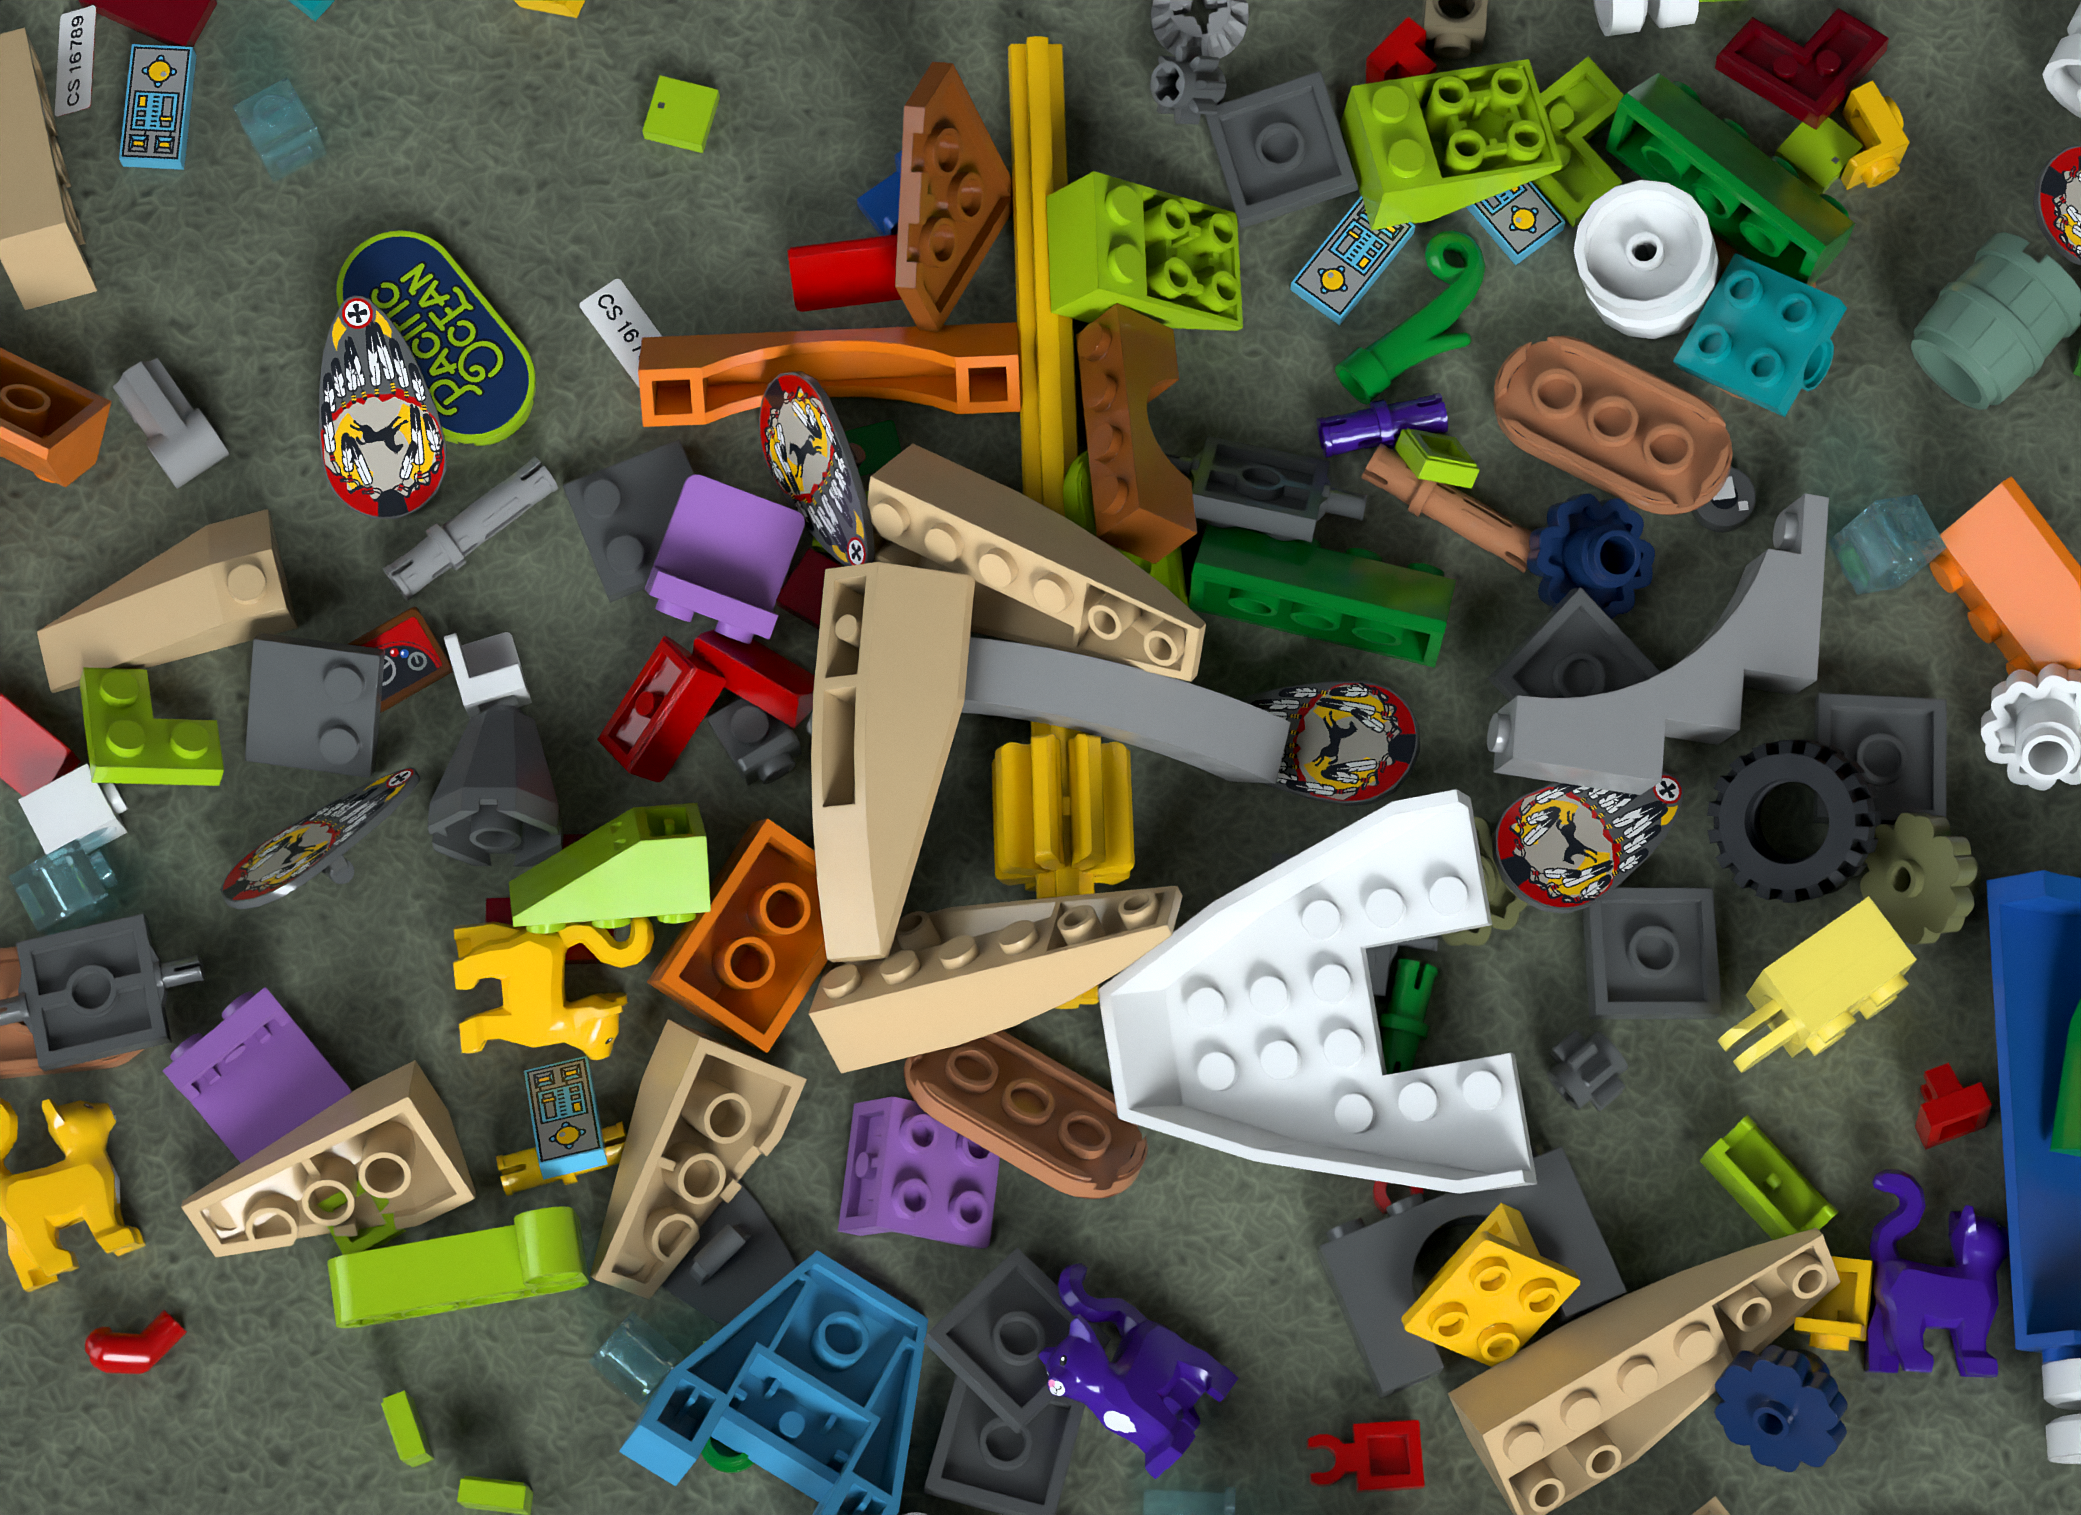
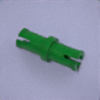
(1405, 1016)

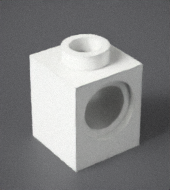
(75, 810)

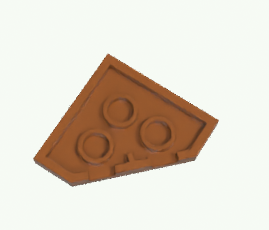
(950, 196)

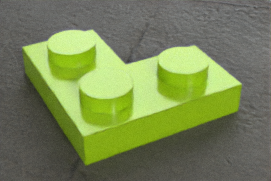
(1578, 109)
(133, 746)

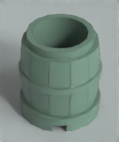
(1996, 323)

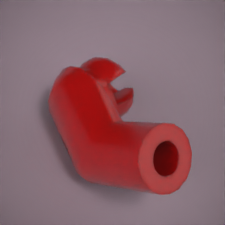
(133, 1352)

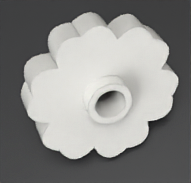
(2036, 726)

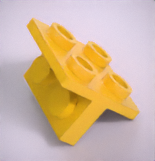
(1491, 1292)

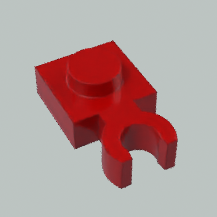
(1381, 1457)

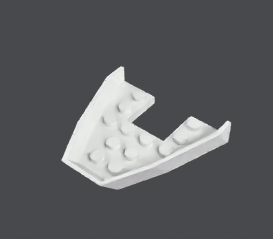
(1266, 1026)

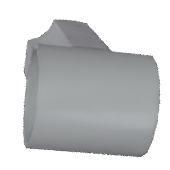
(175, 432)

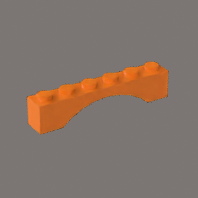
(725, 374)

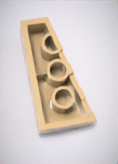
(36, 211)

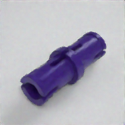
(1380, 424)

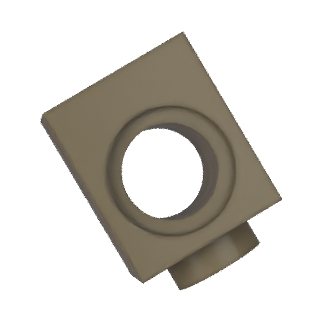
(1451, 36)

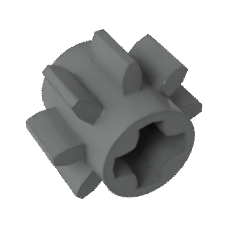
(1188, 85)
(1587, 1070)

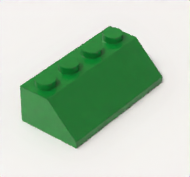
(1747, 196)
(1323, 593)

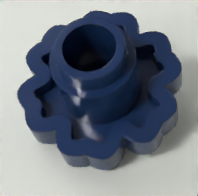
(1594, 549)
(1781, 1407)

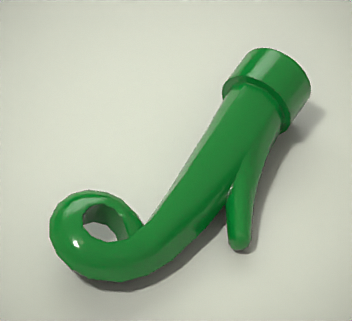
(1419, 337)

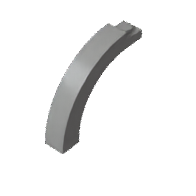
(1125, 706)

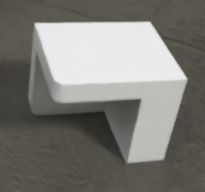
(488, 672)

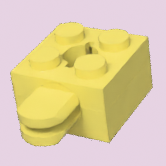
(1821, 984)

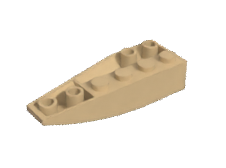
(1031, 567)
(881, 738)
(1632, 1370)

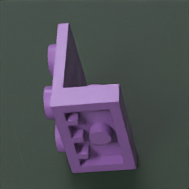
(916, 1177)

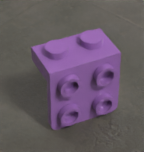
(725, 558)
(254, 1075)

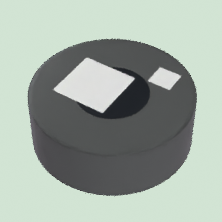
(1730, 506)

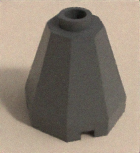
(497, 794)

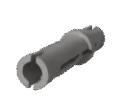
(469, 529)

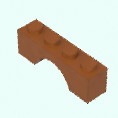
(1136, 490)

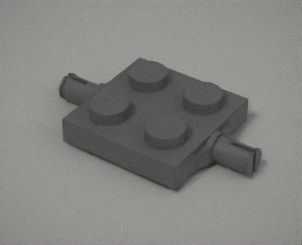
(1264, 489)
(95, 992)

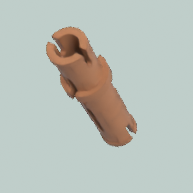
(1450, 507)

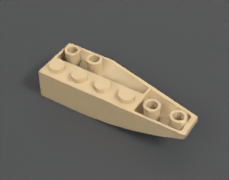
(983, 971)

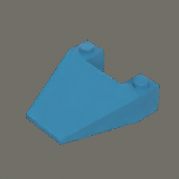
(806, 1385)

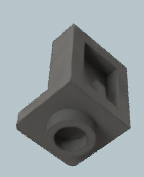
(755, 741)

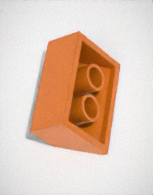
(48, 421)
(2014, 580)
(758, 945)

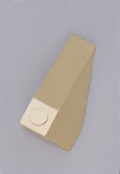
(185, 602)
(384, 1134)
(690, 1140)

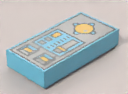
(157, 106)
(1518, 220)
(1349, 263)
(565, 1117)

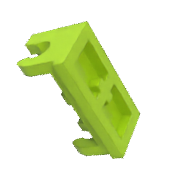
(1766, 1182)

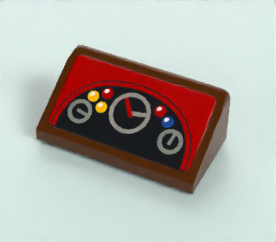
(411, 656)

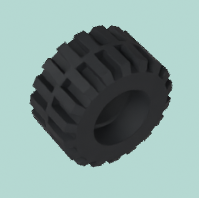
(1739, 827)

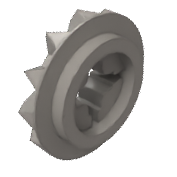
(1223, 30)

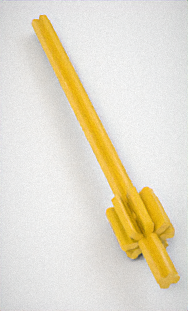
(1065, 796)

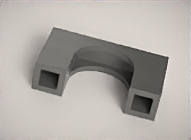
(1375, 1263)

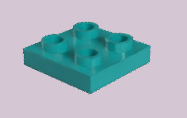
(1762, 336)

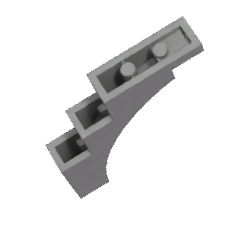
(1760, 642)

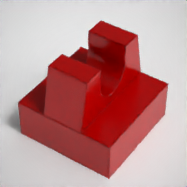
(1400, 55)
(1949, 1108)

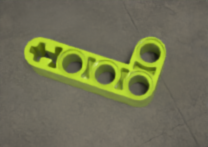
(461, 1270)

